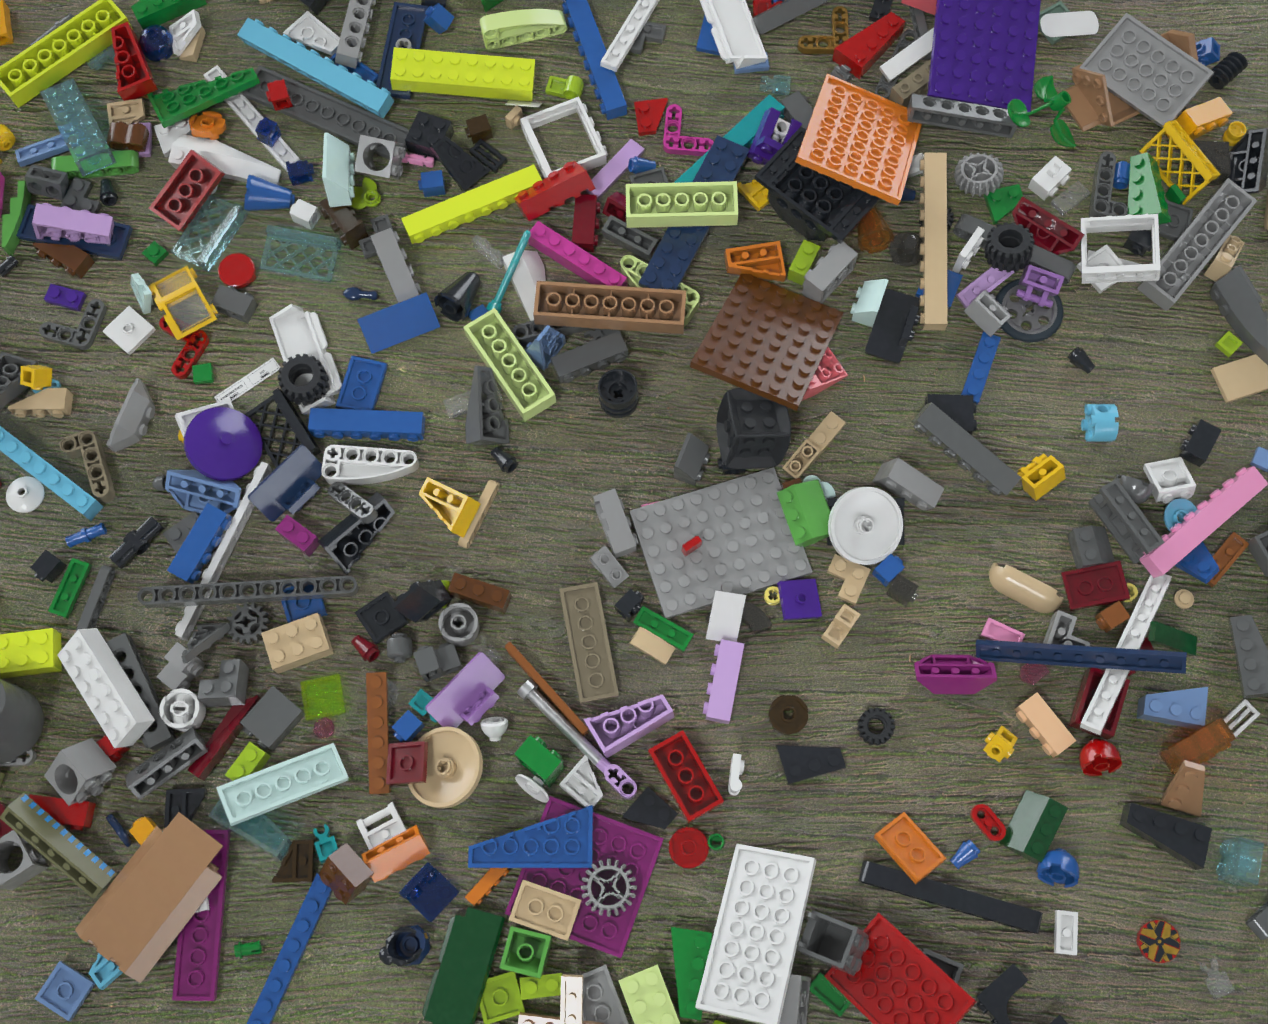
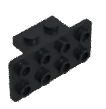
(893, 326)

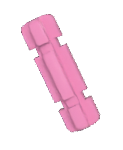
(420, 160)

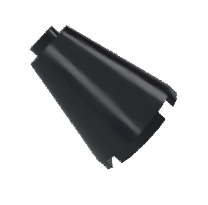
(458, 297)

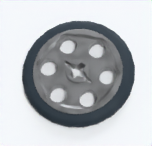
(1037, 332)

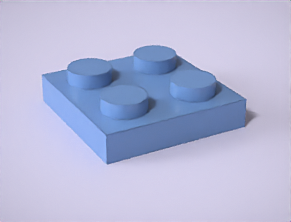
(65, 991)

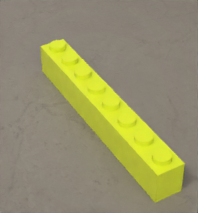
(468, 205)

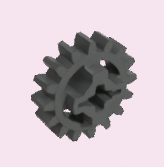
(238, 623)

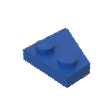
(1199, 564)

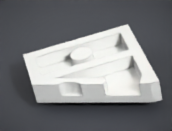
(170, 134)
(582, 784)

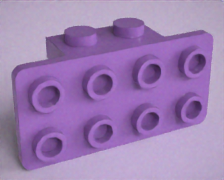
(467, 694)

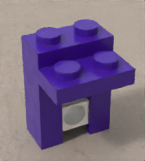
(763, 145)

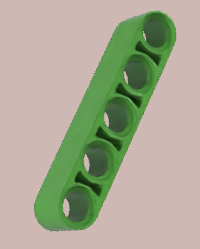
(126, 164)

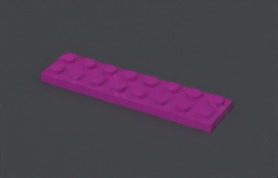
(201, 938)

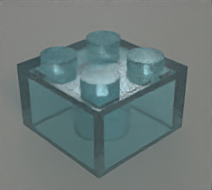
(1240, 861)

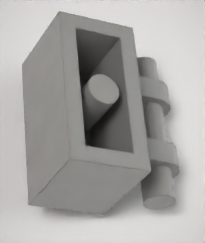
(987, 312)

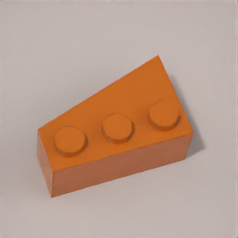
(758, 260)

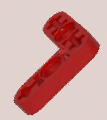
(189, 340)

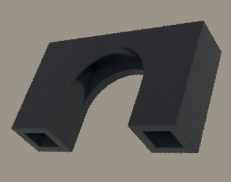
(996, 996)

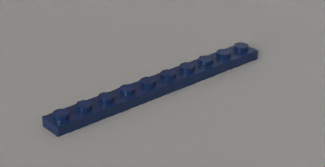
(1082, 656)

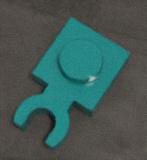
(420, 701)
(326, 845)

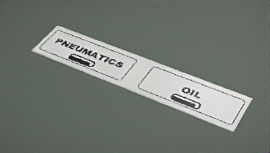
(248, 381)

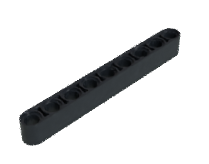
(951, 897)

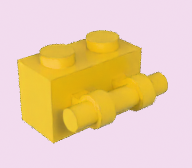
(1041, 475)

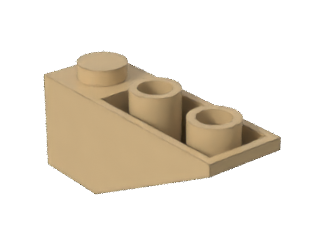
(1224, 258)
(48, 402)

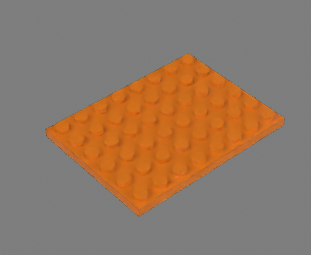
(860, 140)

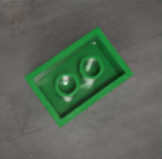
(539, 760)

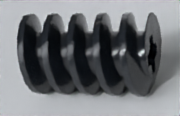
(1227, 70)

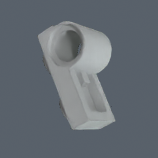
(608, 566)

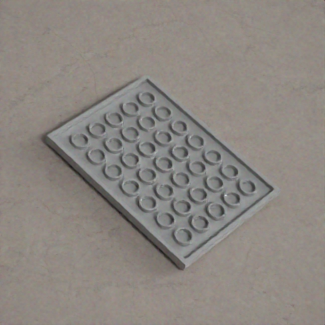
(741, 549)

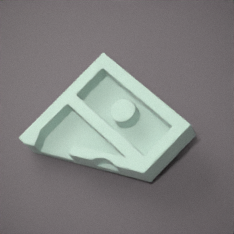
(142, 293)

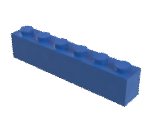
(366, 424)

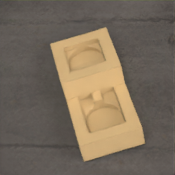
(840, 626)
(652, 645)

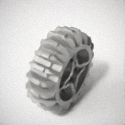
(978, 170)
(594, 876)

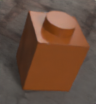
(1112, 617)

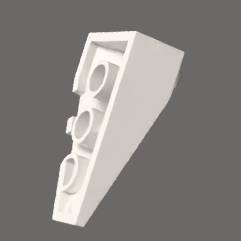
(527, 273)

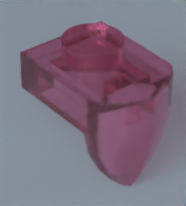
(1033, 673)

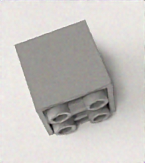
(365, 153)
(80, 771)
(31, 865)

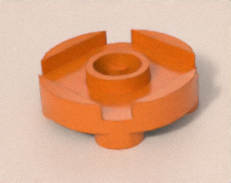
(208, 125)

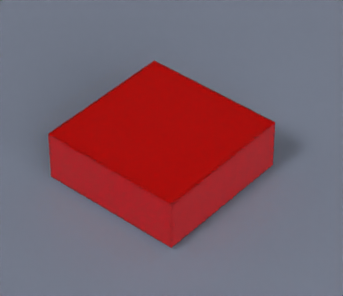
(691, 545)

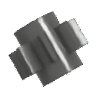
(842, 73)

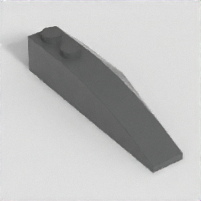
(1241, 308)

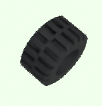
(1009, 236)
(297, 367)

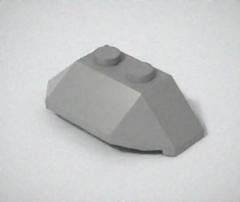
(132, 418)

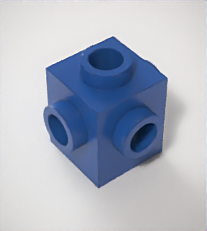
(1208, 51)

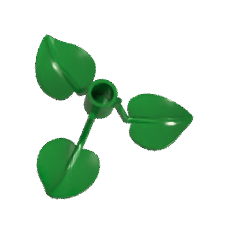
(1045, 91)

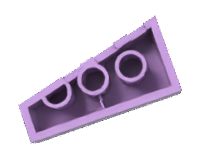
(72, 224)

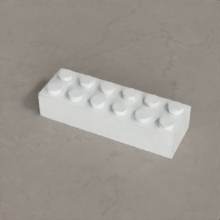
(105, 687)

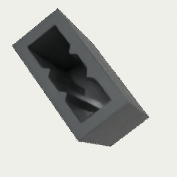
(272, 719)

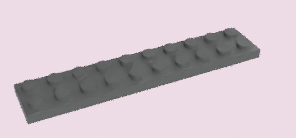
(328, 112)

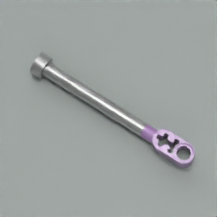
(529, 691)

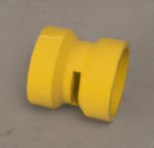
(1234, 133)

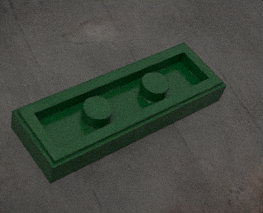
(1172, 638)

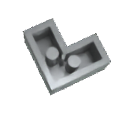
(1061, 630)
(180, 674)

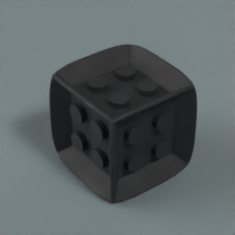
(752, 430)

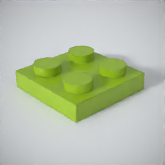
(501, 998)

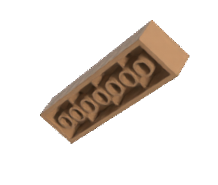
(609, 307)

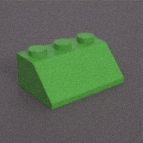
(805, 512)

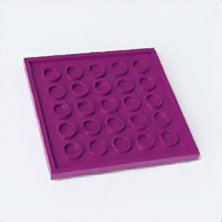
(610, 841)

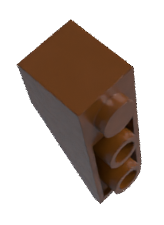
(67, 256)

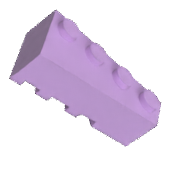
(628, 724)

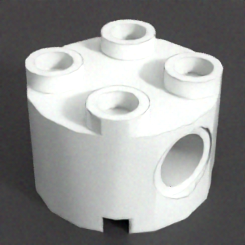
(182, 710)

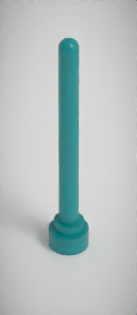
(496, 303)

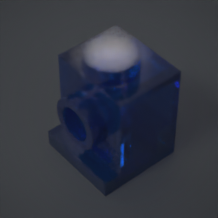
(264, 130)
(300, 172)

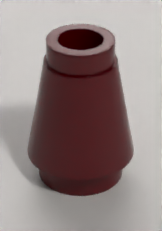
(365, 648)

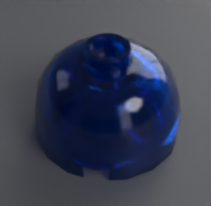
(156, 42)

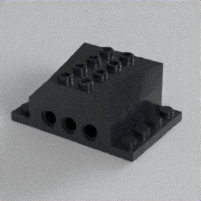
(810, 200)

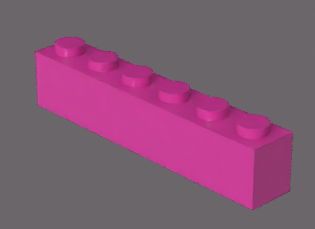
(574, 257)

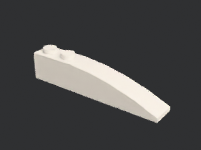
(229, 160)

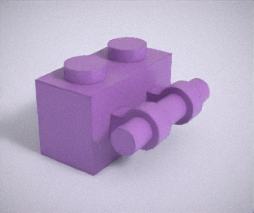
(1042, 281)

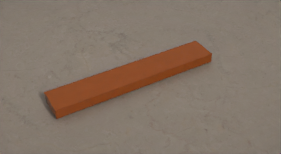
(546, 689)

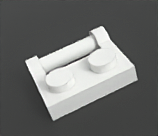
(736, 769)
(383, 832)

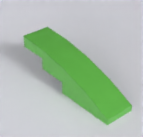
(12, 221)

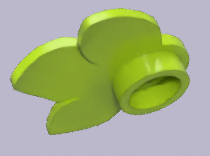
(364, 194)

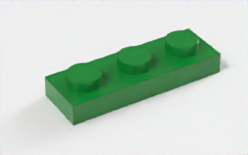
(70, 588)
(663, 628)

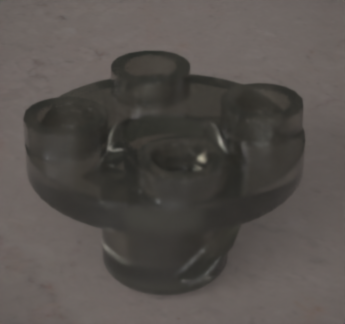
(906, 249)

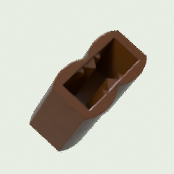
(127, 137)

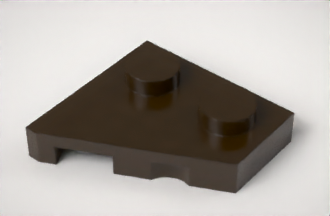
(297, 864)

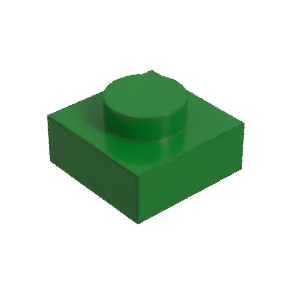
(155, 253)

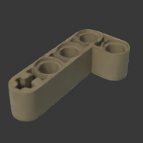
(93, 467)

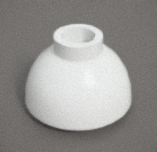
(494, 727)

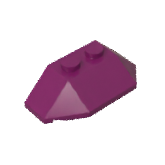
(954, 674)

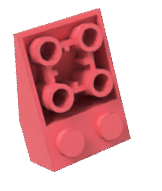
(827, 374)

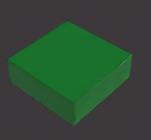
(1175, 195)
(203, 373)

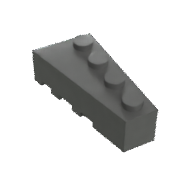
(10, 377)
(1250, 656)

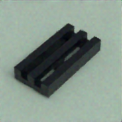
(503, 160)

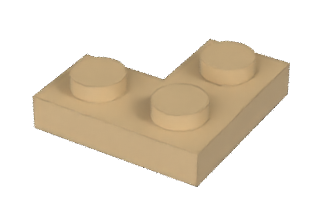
(853, 576)

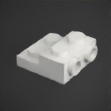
(1170, 479)

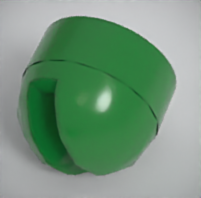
(716, 838)

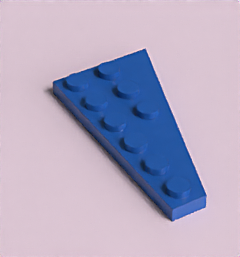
(548, 844)

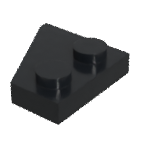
(183, 801)
(651, 810)

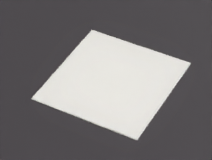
(522, 103)

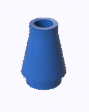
(640, 165)
(965, 854)

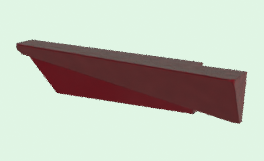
(222, 739)

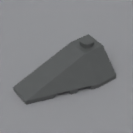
(484, 416)

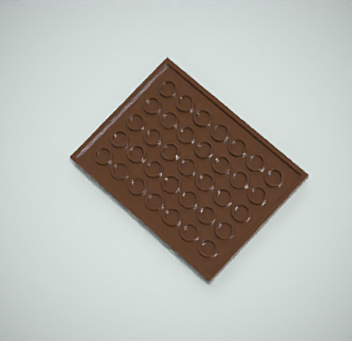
(767, 341)

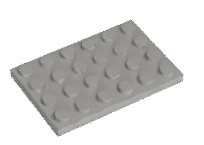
(1147, 70)

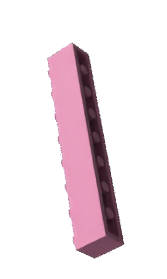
(1204, 520)

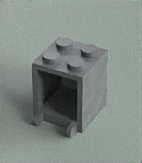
(833, 943)

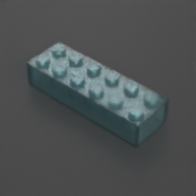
(78, 127)

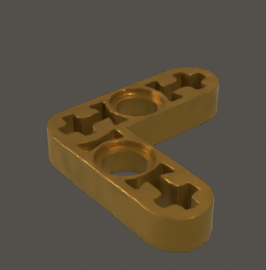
(832, 41)

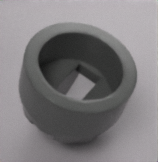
(159, 483)

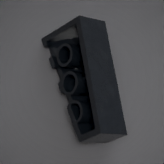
(352, 536)

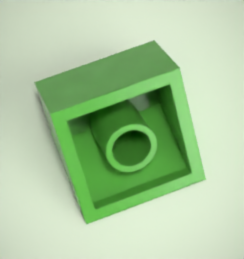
(526, 952)

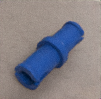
(86, 535)

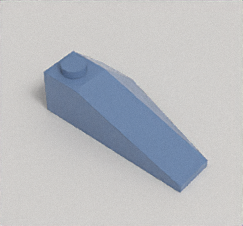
(545, 346)

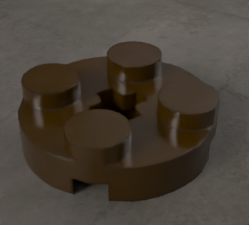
(799, 715)

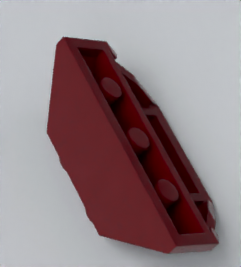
(1047, 230)

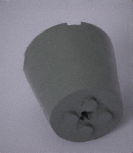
(19, 721)

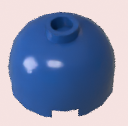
(1059, 867)

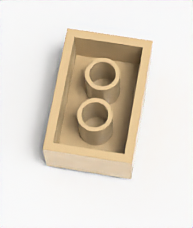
(297, 643)

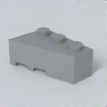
(908, 483)
(615, 523)

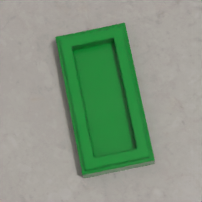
(829, 994)

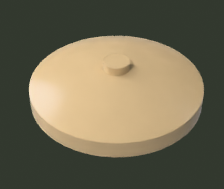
(452, 768)

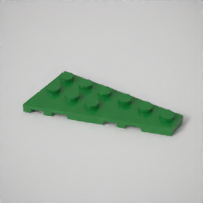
(199, 95)

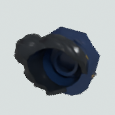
(405, 946)

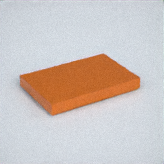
(910, 847)

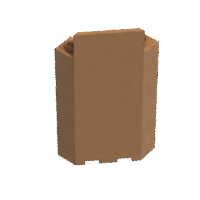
(153, 897)

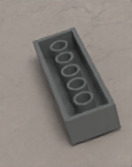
(965, 449)

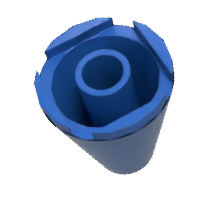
(266, 195)

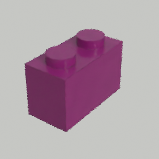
(297, 535)

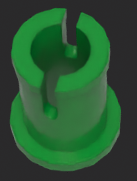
(245, 949)

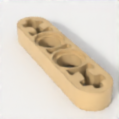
(486, 500)

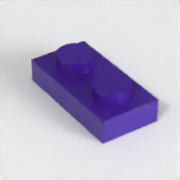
(65, 297)

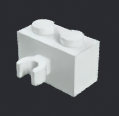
(1049, 178)

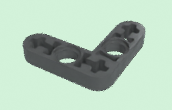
(77, 334)

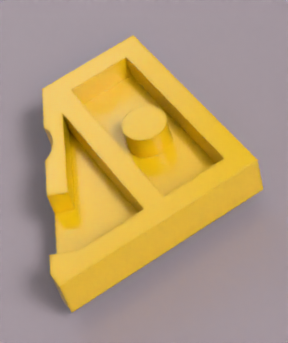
(754, 193)

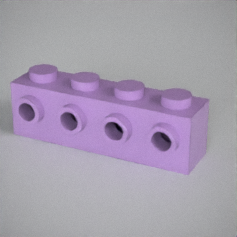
(724, 681)

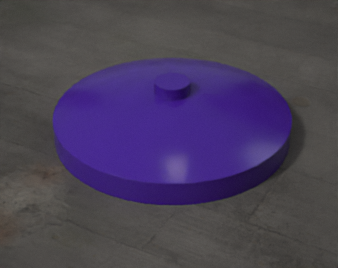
(222, 444)

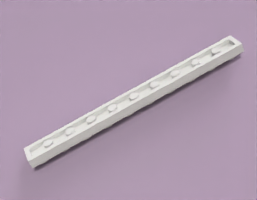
(220, 557)
(1132, 638)

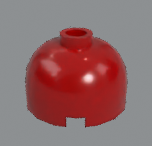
(1098, 757)

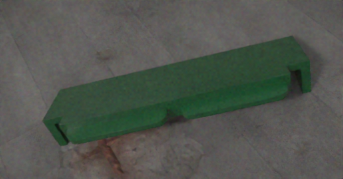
(464, 968)

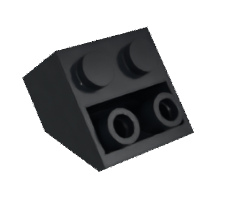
(422, 600)

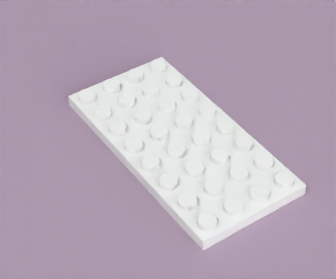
(756, 935)

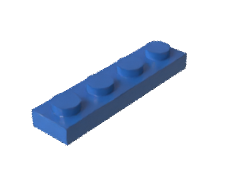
(981, 366)

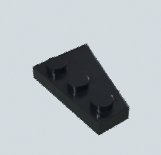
(459, 164)
(809, 762)

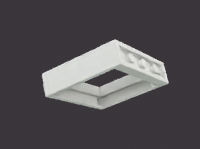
(555, 113)
(1121, 273)

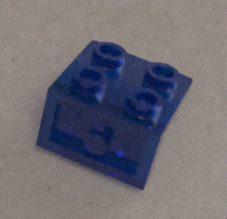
(429, 892)

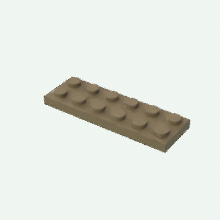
(589, 643)

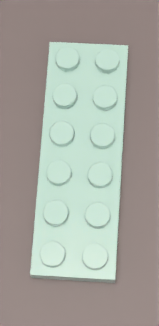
(282, 784)

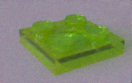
(323, 697)

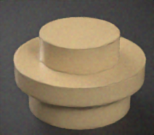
(1183, 599)

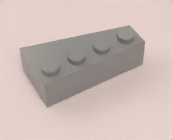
(394, 264)

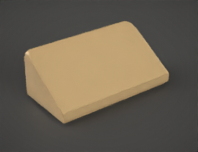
(193, 49)

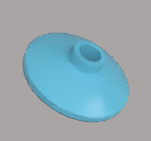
(1177, 507)

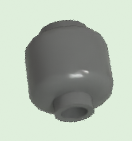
(399, 647)

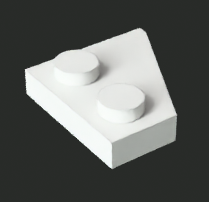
(184, 31)

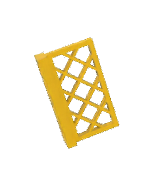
(1188, 149)

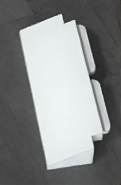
(734, 32)
(303, 334)

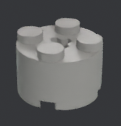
(451, 617)

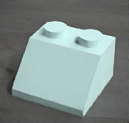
(869, 301)

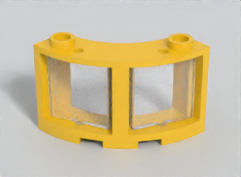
(183, 298)

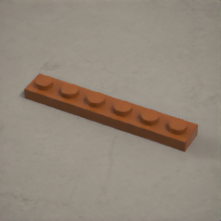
(377, 731)

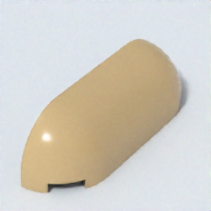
(1024, 589)

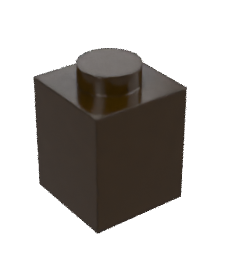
(478, 128)

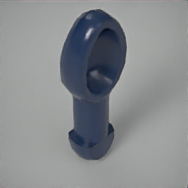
(355, 294)
(120, 831)

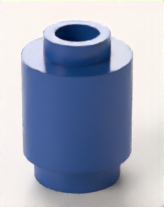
(1121, 175)

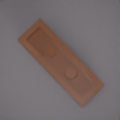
(1227, 555)

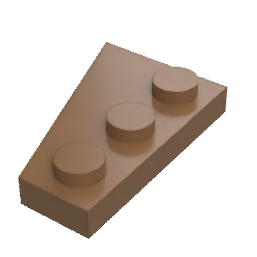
(1186, 789)

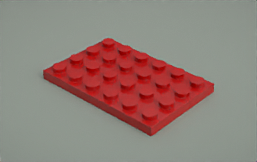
(900, 982)

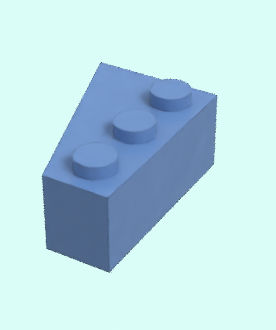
(1175, 708)

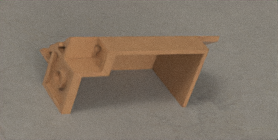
(1095, 105)

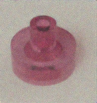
(323, 728)

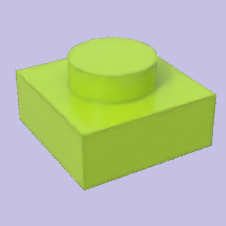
(1228, 344)

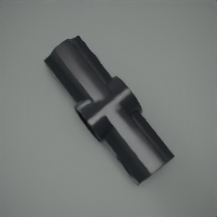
(136, 542)

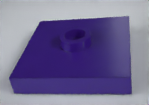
(799, 599)

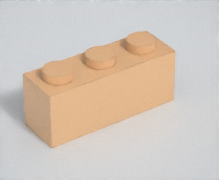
(1044, 725)

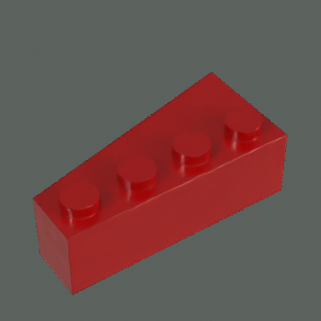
(131, 66)

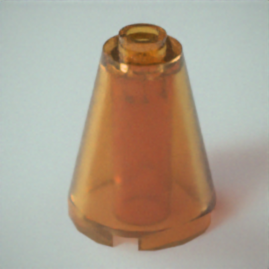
(874, 233)

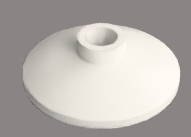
(30, 499)
(533, 787)

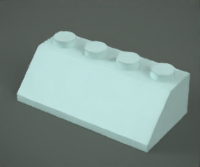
(338, 171)

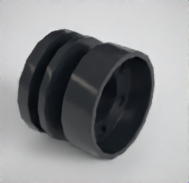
(618, 384)

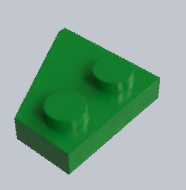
(1002, 201)

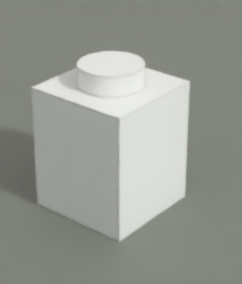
(304, 214)

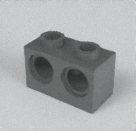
(47, 182)

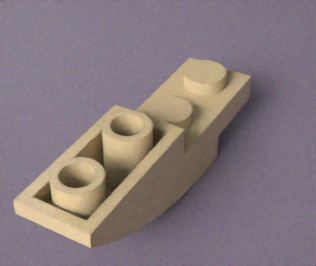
(814, 445)

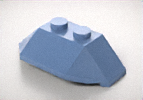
(195, 490)

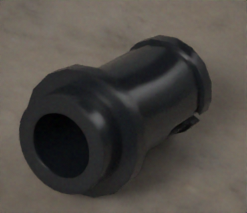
(7, 265)

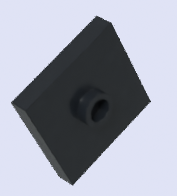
(380, 618)

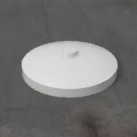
(865, 525)

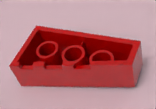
(869, 44)
(554, 190)

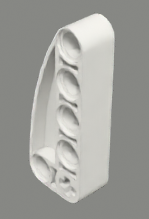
(362, 471)

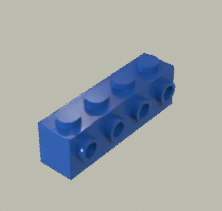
(200, 543)

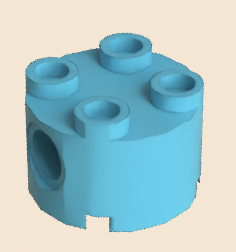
(1100, 422)

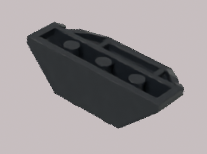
(1250, 161)

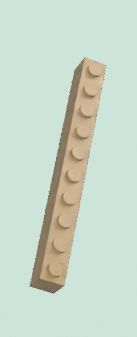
(934, 241)

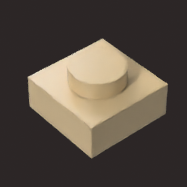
(513, 117)

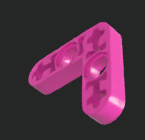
(676, 138)

